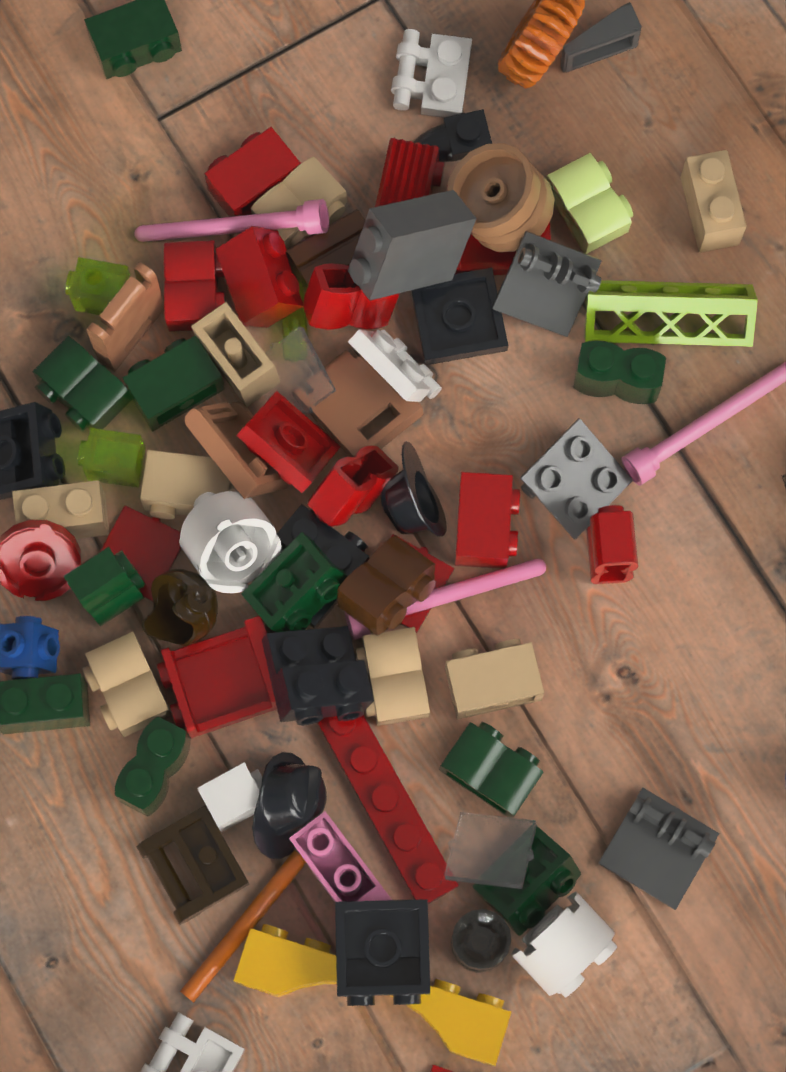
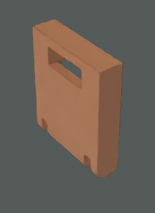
(127, 318)
(359, 399)
(216, 431)

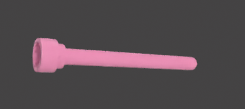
(309, 217)
(643, 463)
(463, 590)

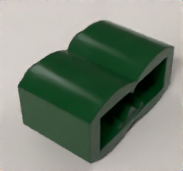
(629, 374)
(81, 386)
(106, 585)
(159, 756)
(491, 769)

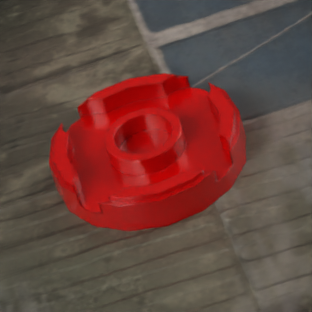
(37, 558)

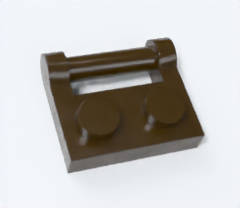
(206, 857)

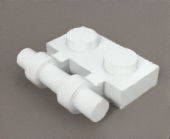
(445, 75)
(395, 365)
(208, 1054)

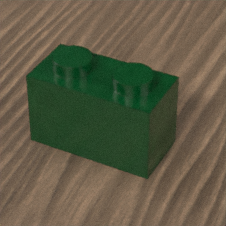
(133, 36)
(173, 382)
(44, 704)

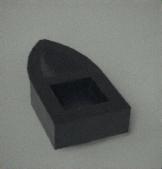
(458, 135)

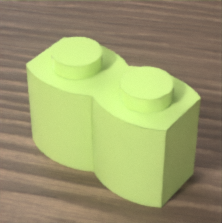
(589, 203)

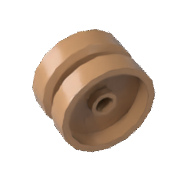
(503, 195)

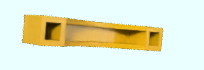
(283, 966)

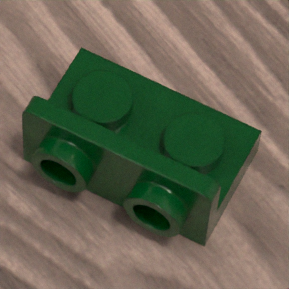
(295, 586)
(546, 879)

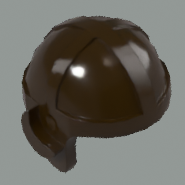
(182, 608)

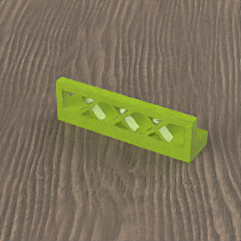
(672, 298)

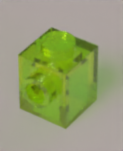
(95, 284)
(112, 457)

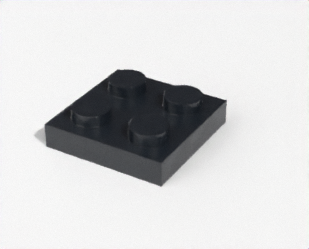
(458, 318)

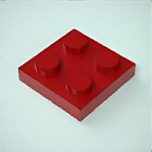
(288, 442)

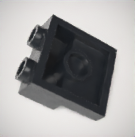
(29, 449)
(343, 551)
(316, 675)
(382, 951)

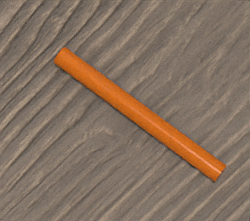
(242, 926)

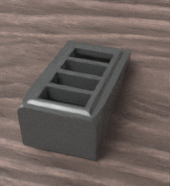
(605, 39)

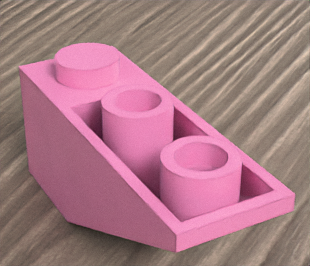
(336, 862)

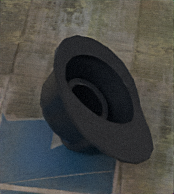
(411, 499)
(287, 802)

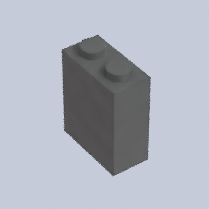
(411, 244)

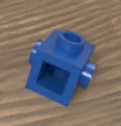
(28, 648)

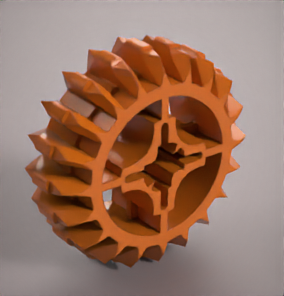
(538, 40)

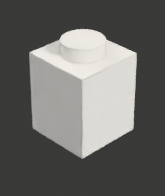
(232, 796)

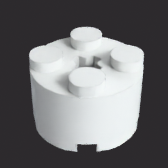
(228, 540)
(565, 946)

